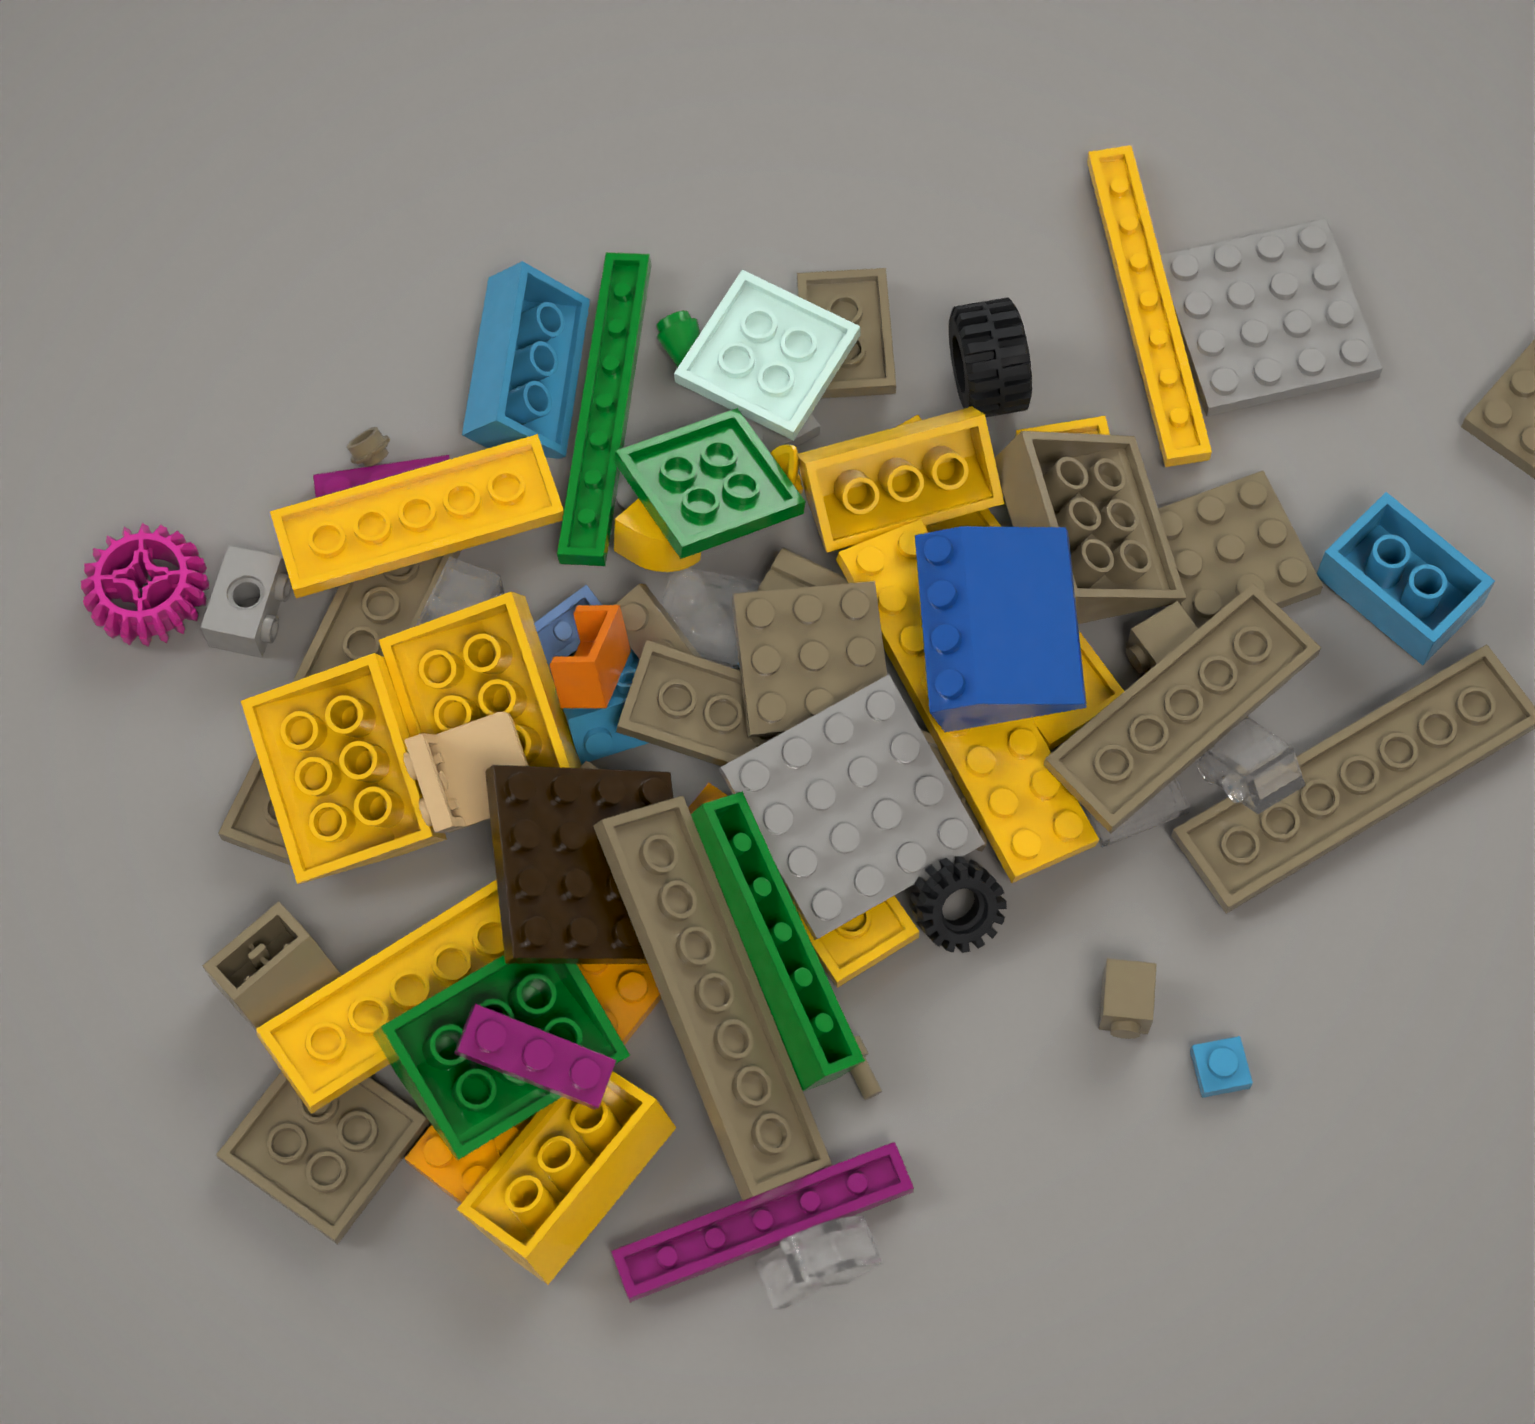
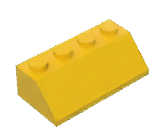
(901, 476)
(566, 1175)

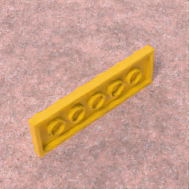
(417, 516)
(329, 1038)

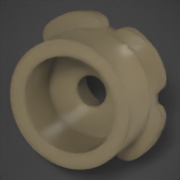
(368, 447)

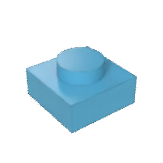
(1221, 1066)

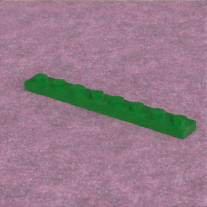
(604, 410)

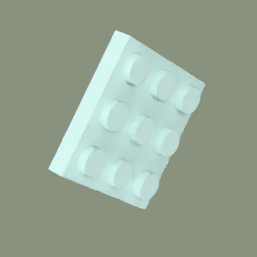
(767, 354)

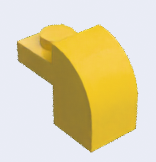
(644, 544)

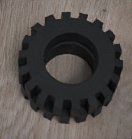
(990, 357)

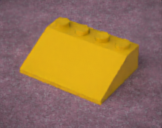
(478, 666)
(339, 769)

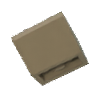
(270, 967)

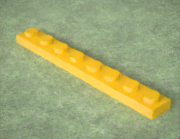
(1149, 307)

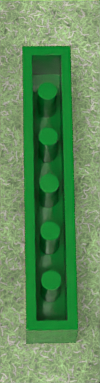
(777, 944)

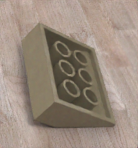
(1111, 517)

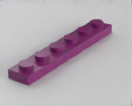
(761, 1221)

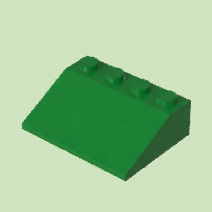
(471, 1101)

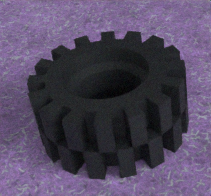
(975, 922)

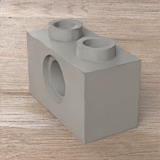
(241, 577)

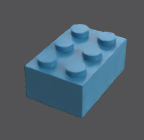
(1404, 578)

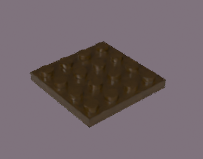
(551, 868)

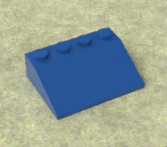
(999, 624)

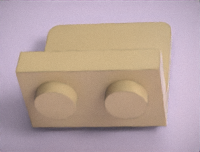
(454, 767)

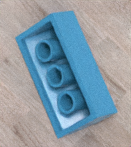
(526, 361)

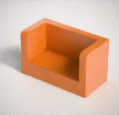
(594, 670)

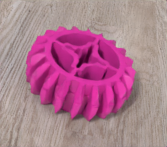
(124, 570)

